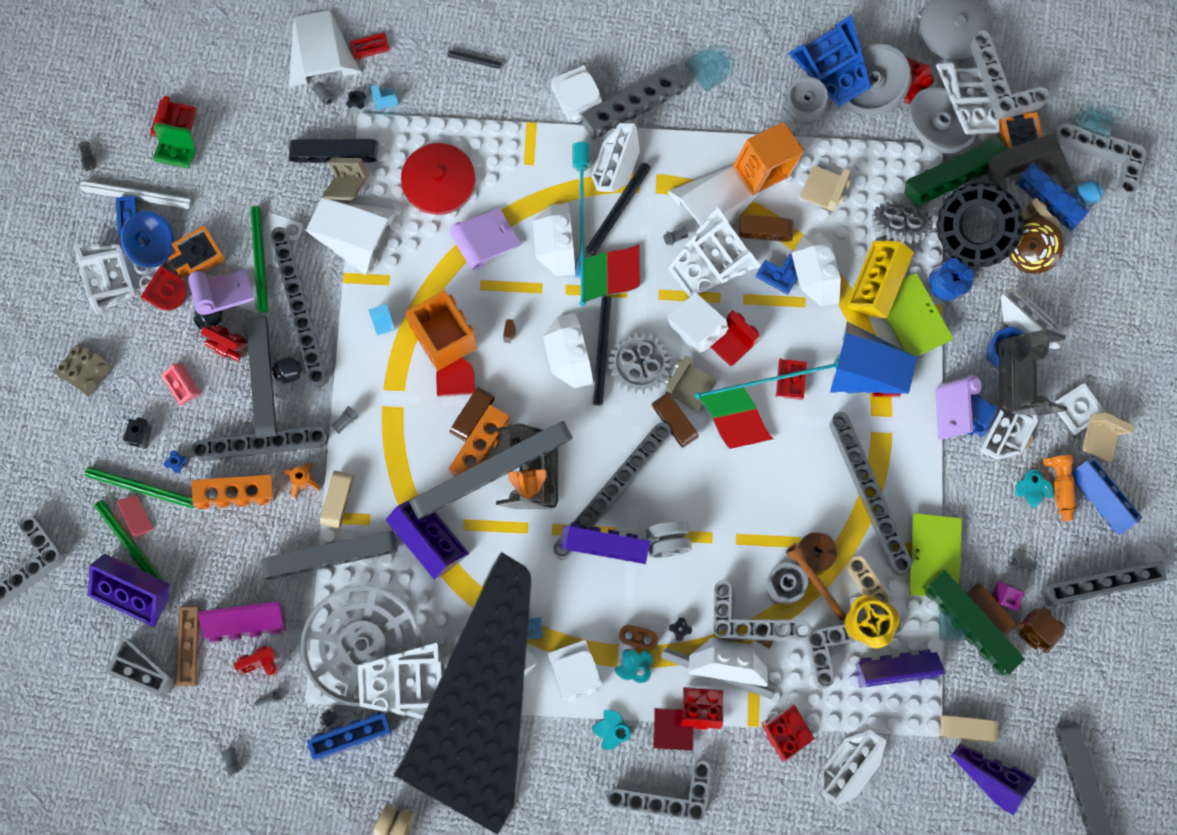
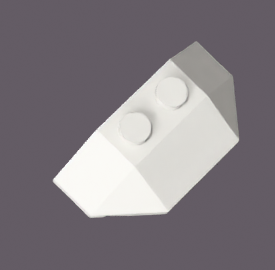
(616, 158)
(555, 240)
(817, 269)
(1027, 316)
(568, 352)
(1008, 434)
(729, 662)
(851, 766)

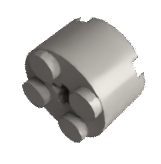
(790, 573)

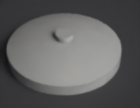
(951, 25)
(888, 77)
(936, 122)

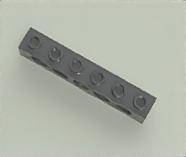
(638, 93)
(1104, 584)

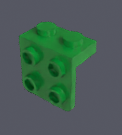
(174, 146)

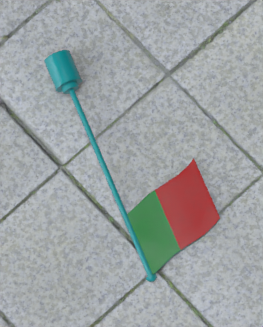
(609, 271)
(737, 414)

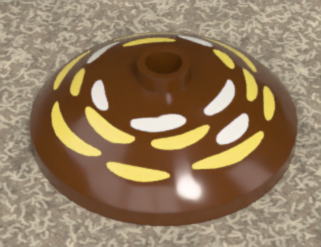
(1048, 249)

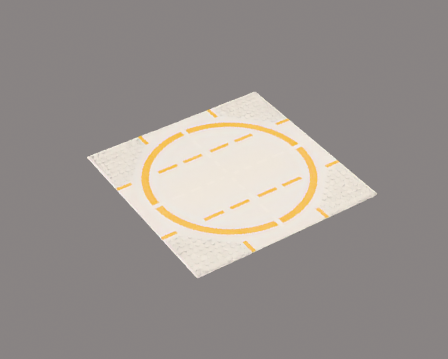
(737, 501)

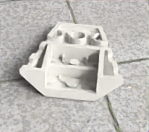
(318, 48)
(969, 99)
(720, 190)
(350, 229)
(711, 256)
(110, 275)
(401, 681)

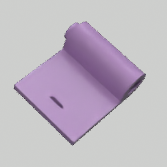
(484, 238)
(219, 292)
(955, 407)

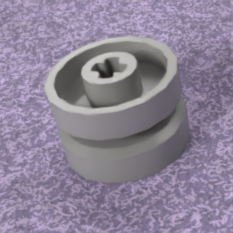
(807, 100)
(668, 539)

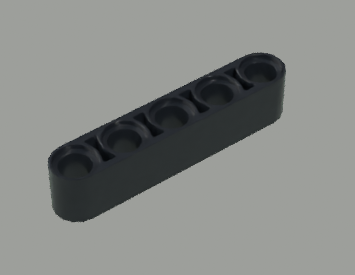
(324, 149)

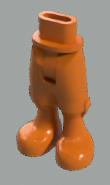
(1063, 485)

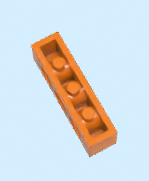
(491, 417)
(201, 487)

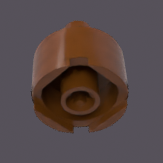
(824, 545)
(1041, 629)

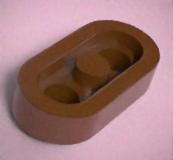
(638, 637)

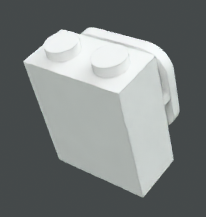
(575, 93)
(698, 323)
(575, 671)

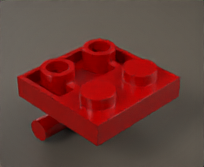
(173, 114)
(225, 341)
(263, 657)
(702, 708)
(787, 732)

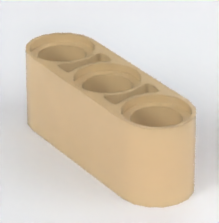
(336, 499)
(866, 572)
(969, 729)

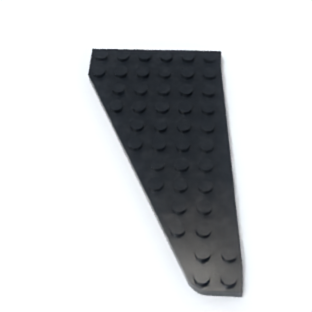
(472, 724)

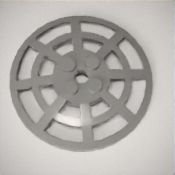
(350, 634)

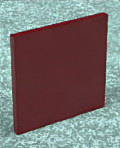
(668, 731)

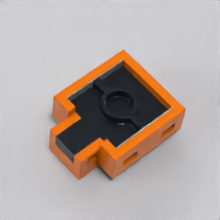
(1019, 129)
(195, 253)

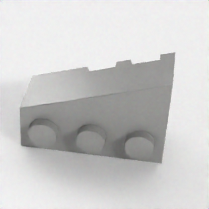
(137, 668)

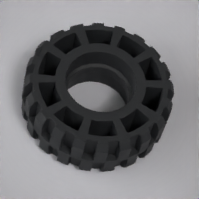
(974, 196)

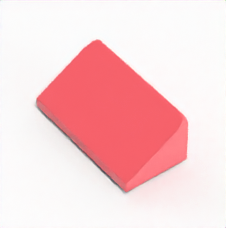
(180, 383)
(135, 515)

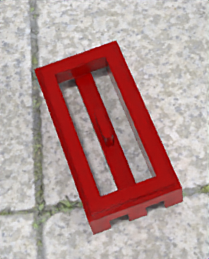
(371, 48)

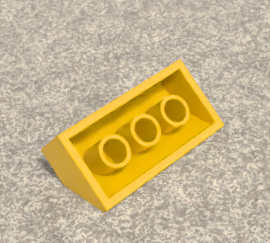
(880, 278)

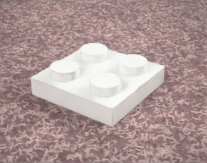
(1079, 405)

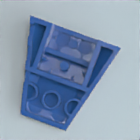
(836, 62)
(871, 365)

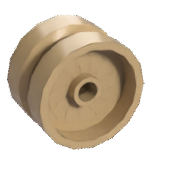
(389, 825)

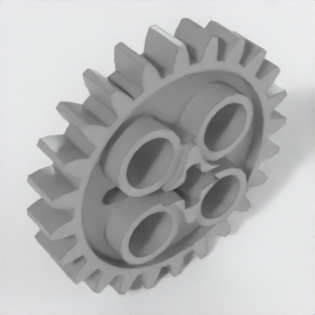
(902, 222)
(655, 357)

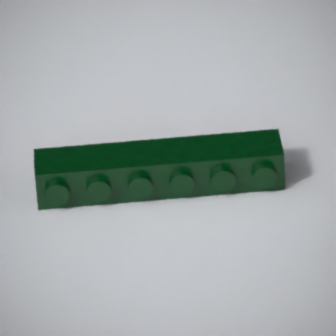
(952, 173)
(973, 623)

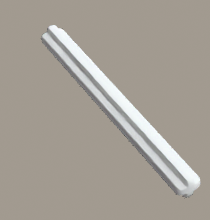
(141, 195)

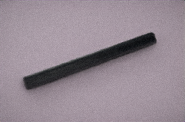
(618, 208)
(602, 351)

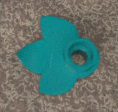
(1034, 490)
(632, 664)
(609, 728)

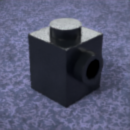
(137, 433)

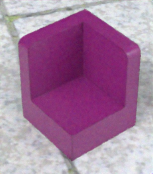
(1008, 595)

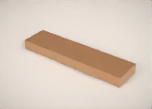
(187, 646)

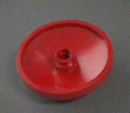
(438, 178)

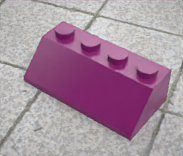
(243, 621)

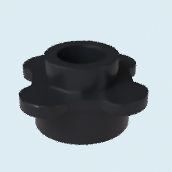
(352, 95)
(685, 629)
(328, 717)

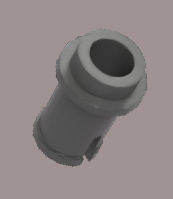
(326, 96)
(674, 236)
(231, 761)

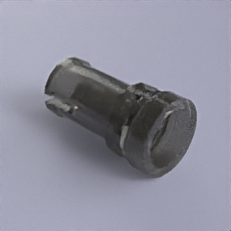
(88, 160)

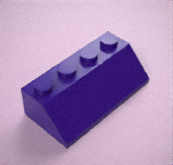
(427, 539)
(128, 589)
(899, 669)

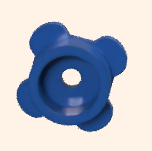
(176, 467)

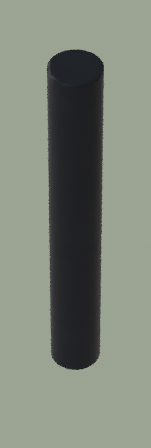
(474, 59)

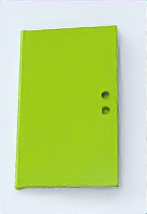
(914, 322)
(938, 549)

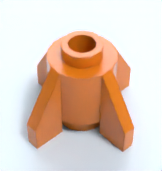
(528, 481)
(304, 482)

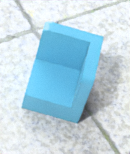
(384, 98)
(381, 319)

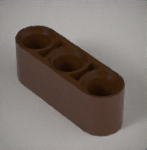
(766, 228)
(471, 413)
(672, 415)
(992, 609)

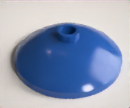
(156, 238)

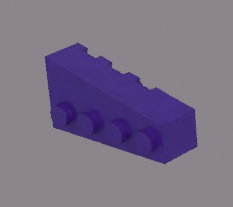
(604, 544)

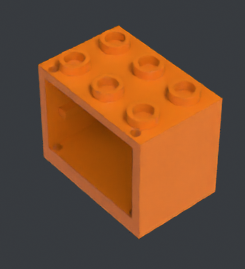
(768, 158)
(441, 330)

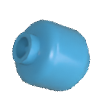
(1088, 192)

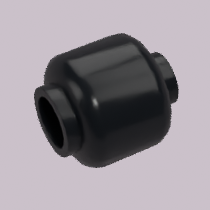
(208, 319)
(287, 370)

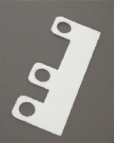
(271, 222)

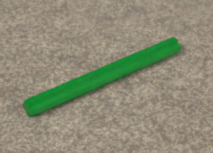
(259, 259)
(139, 487)
(126, 539)

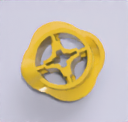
(890, 614)

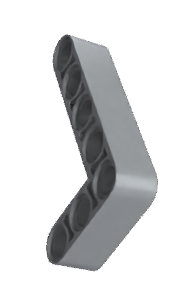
(999, 81)
(1108, 152)
(40, 558)
(753, 625)
(826, 642)
(666, 802)

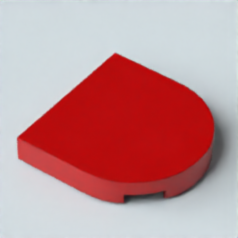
(165, 290)
(455, 379)

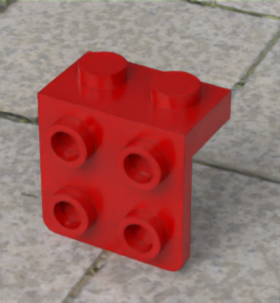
(921, 79)
(737, 339)

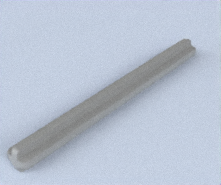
(683, 660)

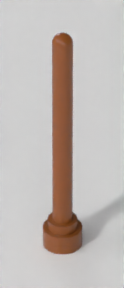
(796, 553)

